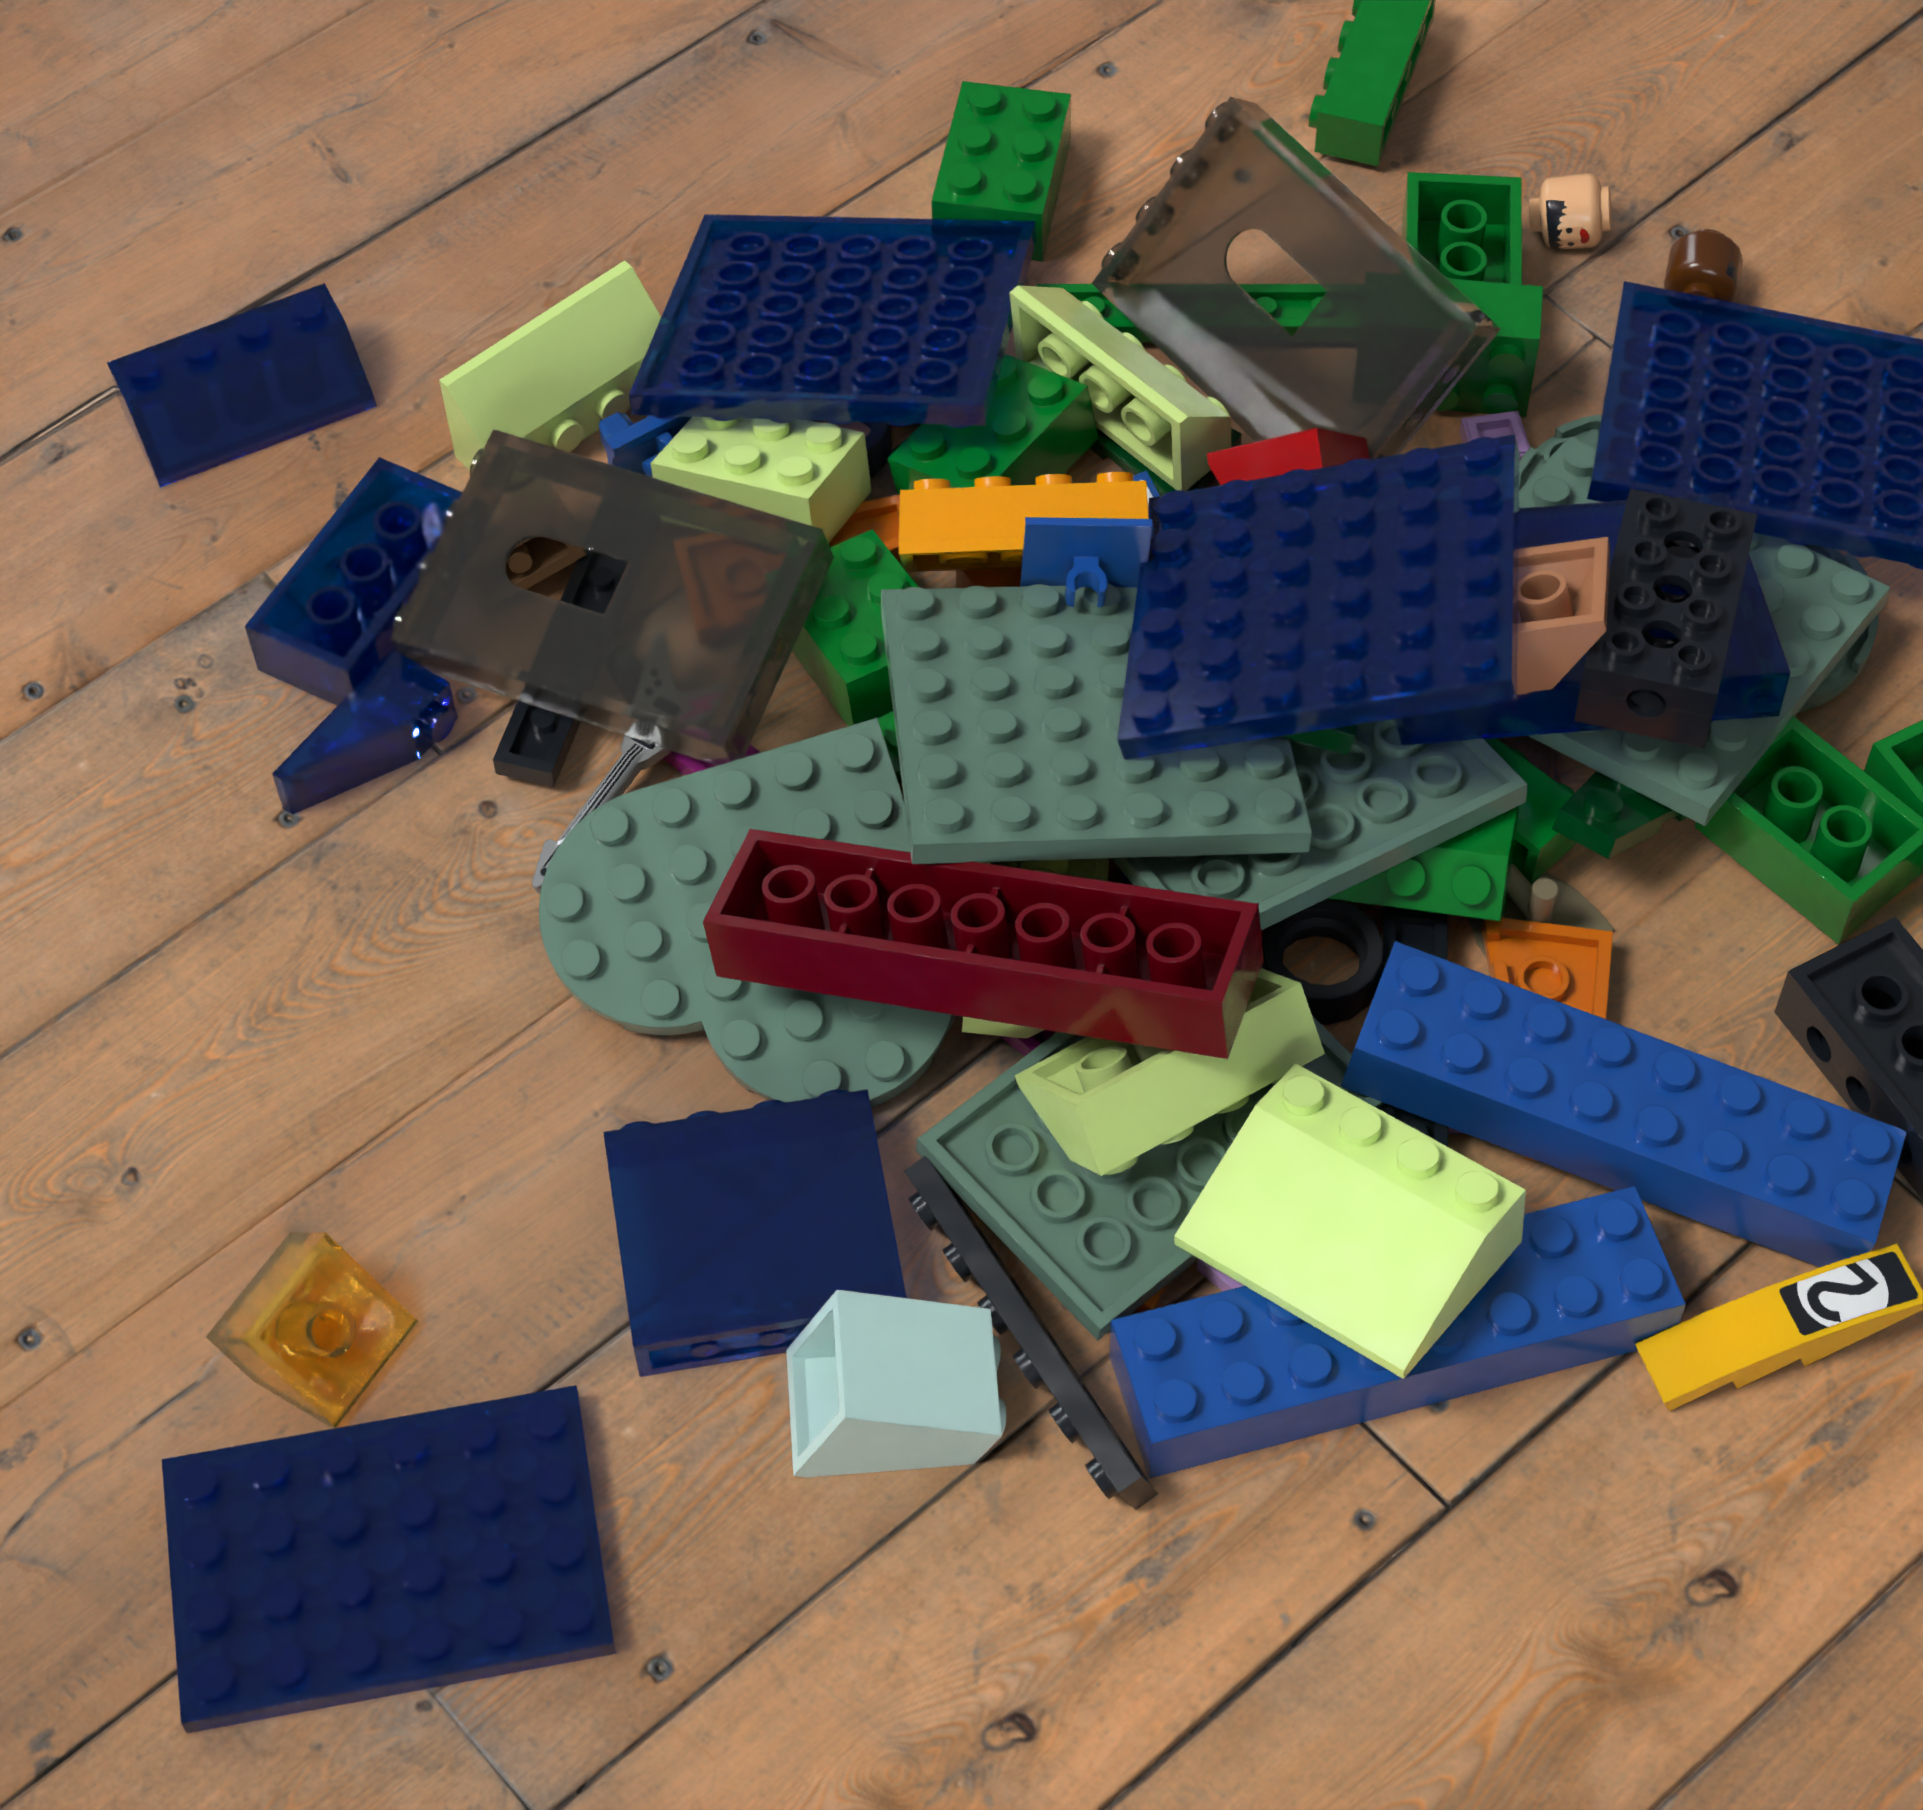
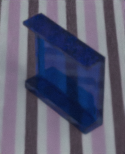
(748, 1225)

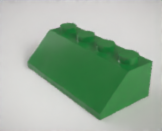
(1454, 878)

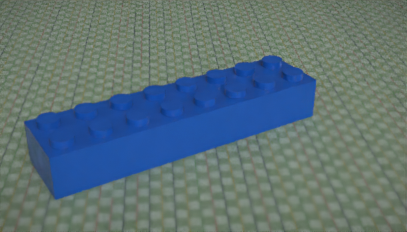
(1625, 1109)
(1249, 1375)

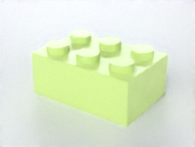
(785, 469)

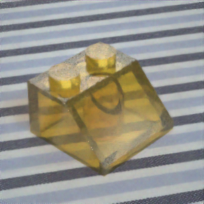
(313, 1327)

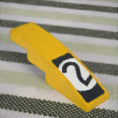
(1781, 1324)

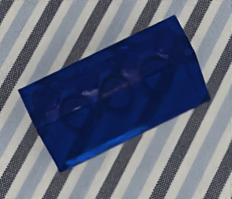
(241, 384)

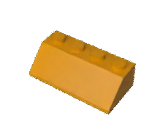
(986, 523)

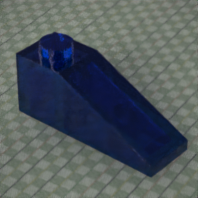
(372, 732)

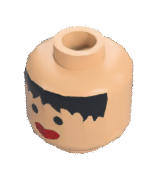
(1571, 211)

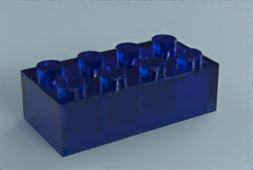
(341, 597)

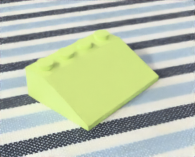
(1353, 1220)

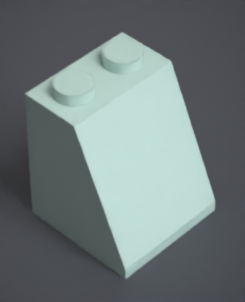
(892, 1386)

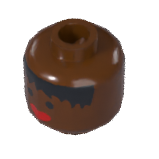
(1704, 265)

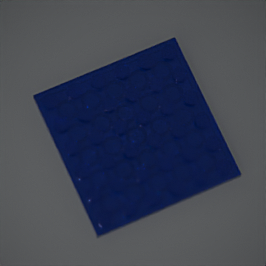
(837, 320)
(1777, 410)
(1326, 599)

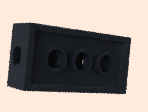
(1656, 683)
(1863, 1028)

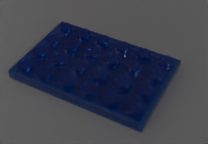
(384, 1559)

